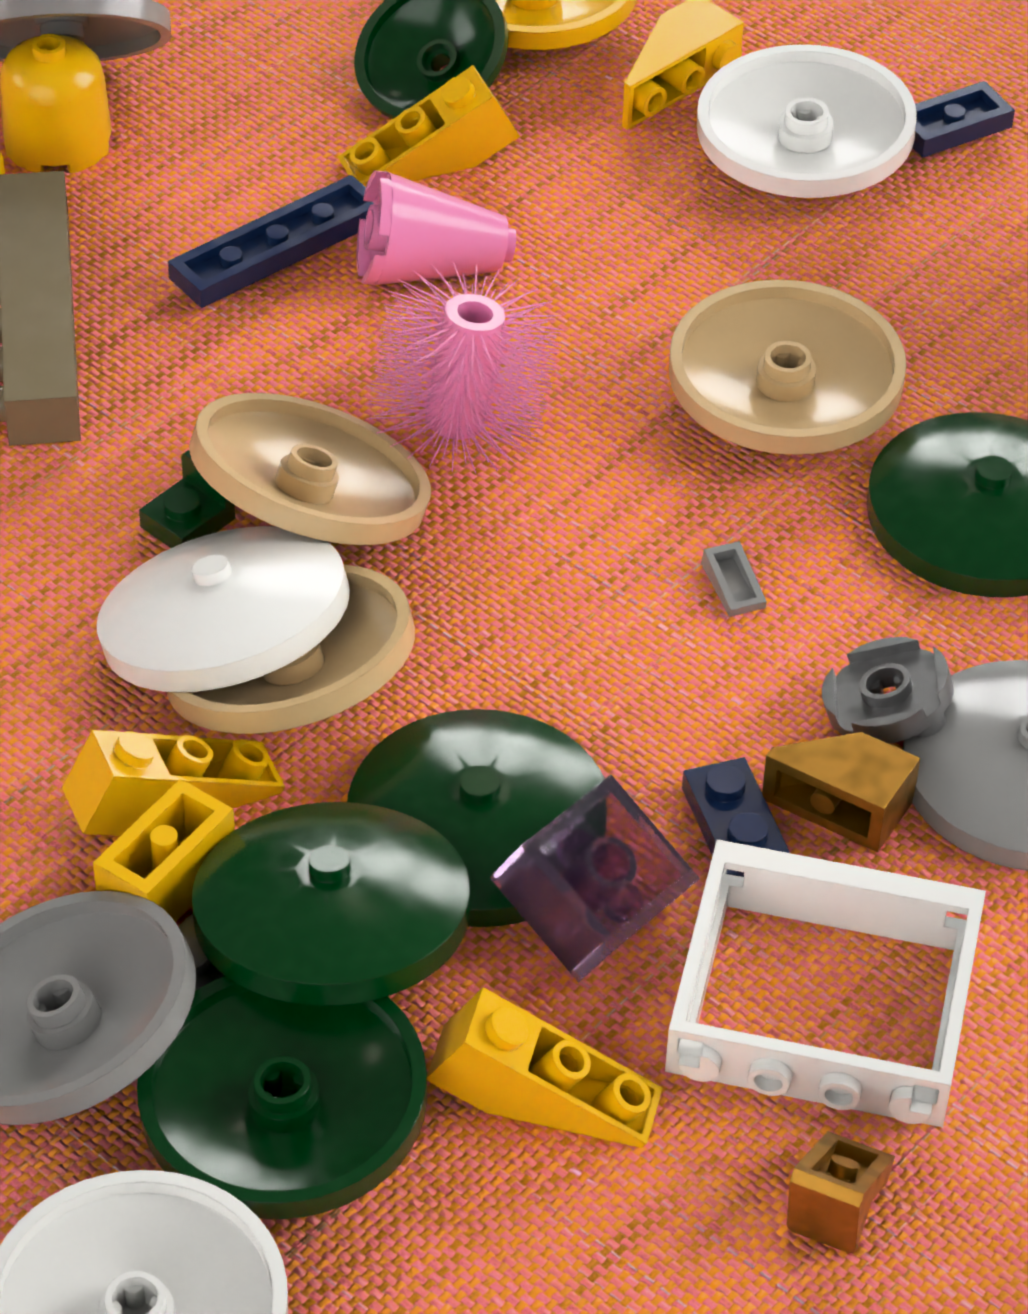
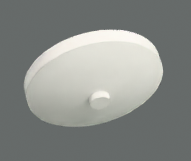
(806, 121)
(222, 609)
(141, 1249)

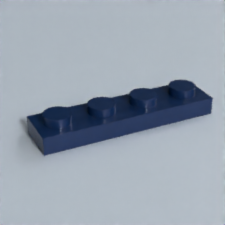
(270, 242)

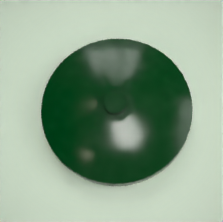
(956, 502)
(482, 785)
(331, 903)
(285, 1098)

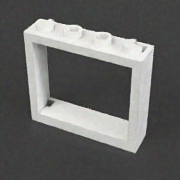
(843, 899)

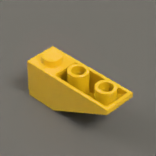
(680, 57)
(437, 135)
(129, 771)
(539, 1075)

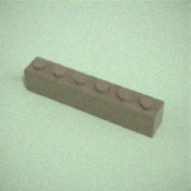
(37, 311)

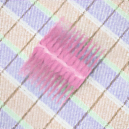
(464, 367)

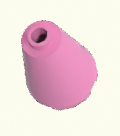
(422, 227)

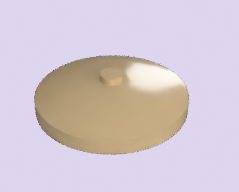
(787, 367)
(309, 469)
(333, 676)

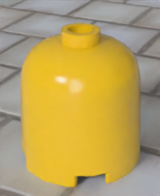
(54, 104)

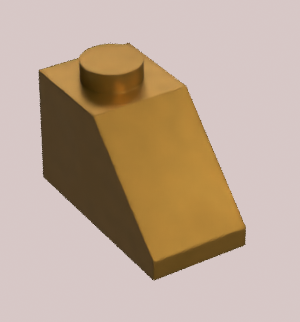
(844, 784)

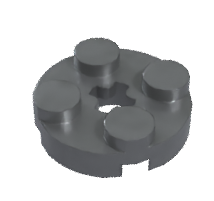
(915, 708)

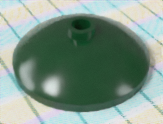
(413, 39)

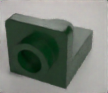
(186, 509)

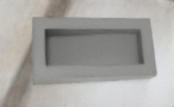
(733, 579)

